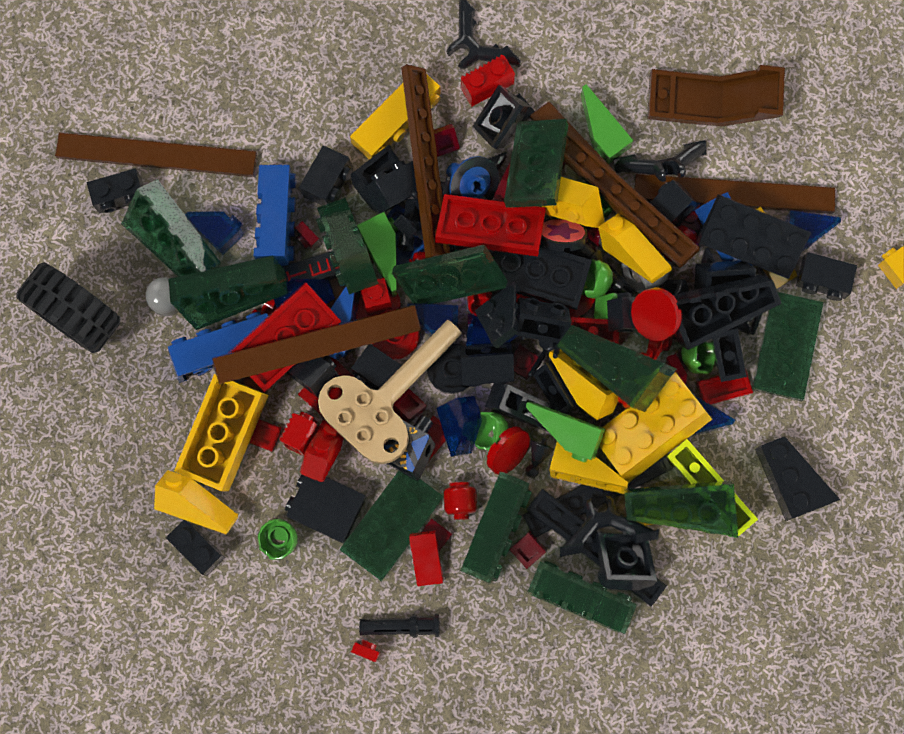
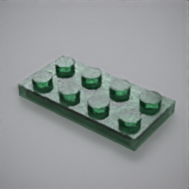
(536, 163)
(450, 276)
(788, 347)
(387, 525)

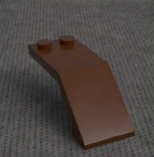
(716, 99)

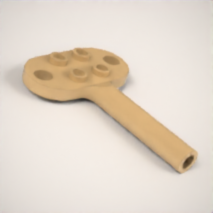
(367, 415)

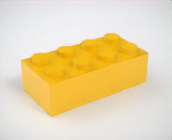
(221, 434)
(642, 438)

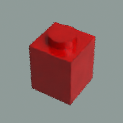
(376, 297)

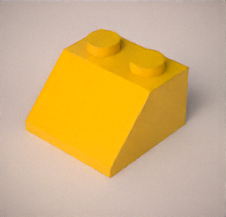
(578, 204)

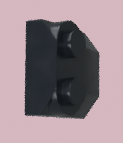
(362, 176)
(624, 562)

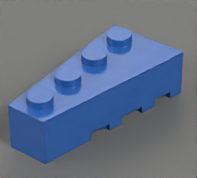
(274, 213)
(197, 353)

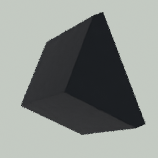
(500, 117)

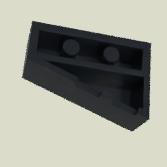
(793, 479)

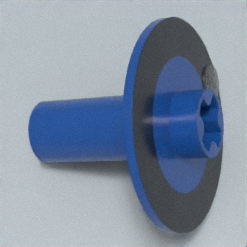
(473, 178)

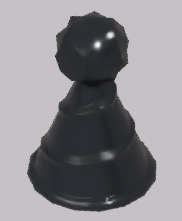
(539, 452)

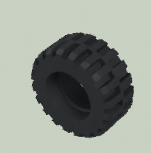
(68, 307)

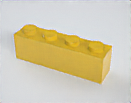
(388, 121)

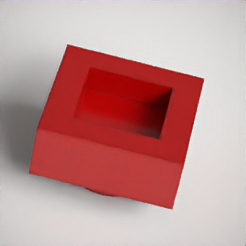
(366, 650)

